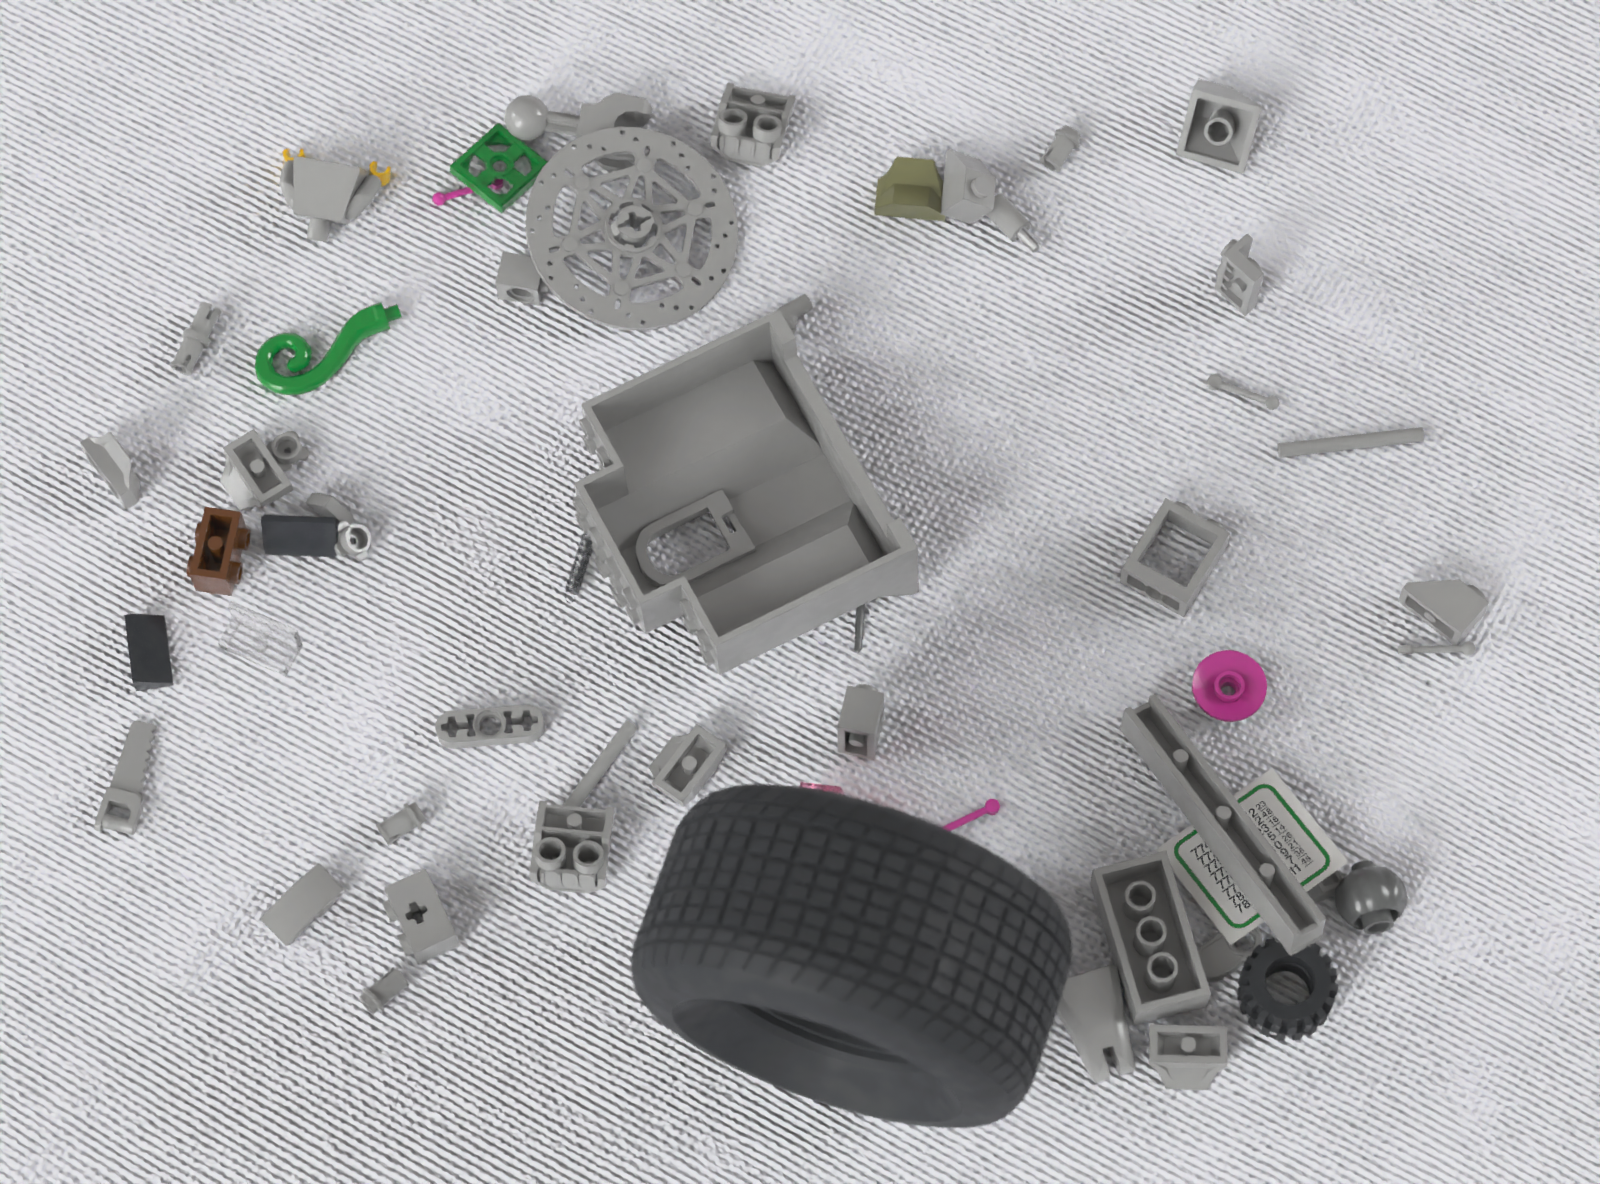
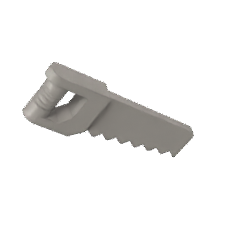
(128, 781)

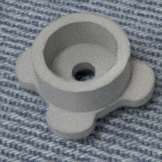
(285, 441)
(361, 538)

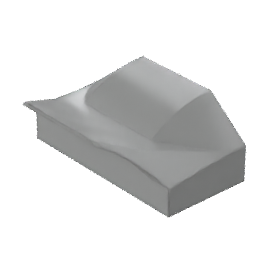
(114, 467)
(252, 473)
(687, 764)
(1187, 1054)

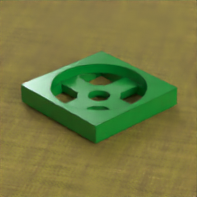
(498, 136)

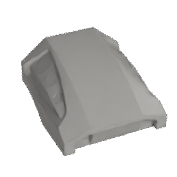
(751, 125)
(564, 841)

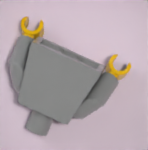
(328, 191)

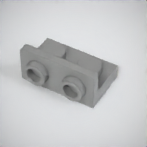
(1239, 276)

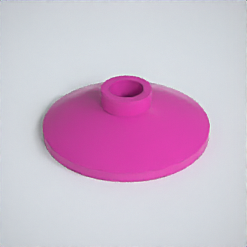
(1232, 670)

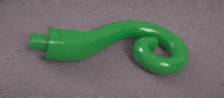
(360, 326)

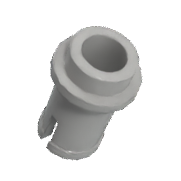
(1061, 147)
(401, 823)
(383, 991)

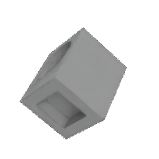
(519, 280)

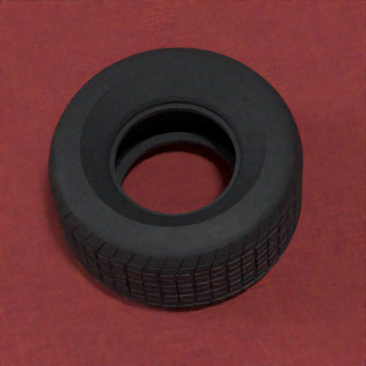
(853, 955)

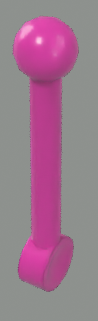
(440, 198)
(991, 807)

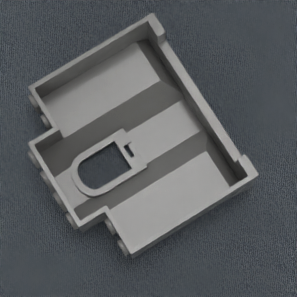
(751, 442)

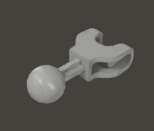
(529, 118)

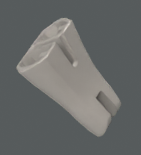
(1096, 1020)

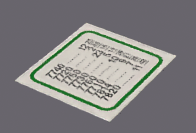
(1285, 826)

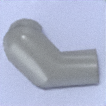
(795, 309)

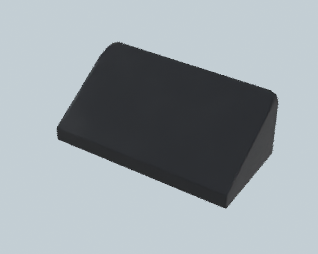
(299, 535)
(148, 651)

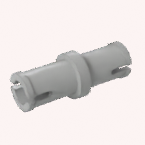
(195, 338)

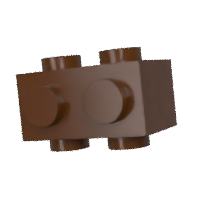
(218, 551)

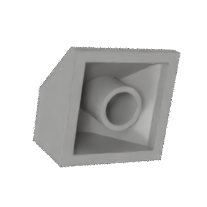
(1219, 126)

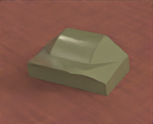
(910, 190)

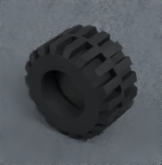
(1281, 1017)

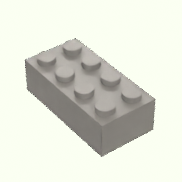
(1150, 938)

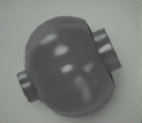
(1370, 897)

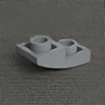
(302, 904)

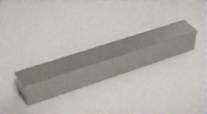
(1223, 825)

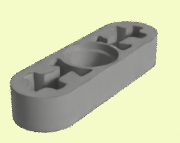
(463, 737)

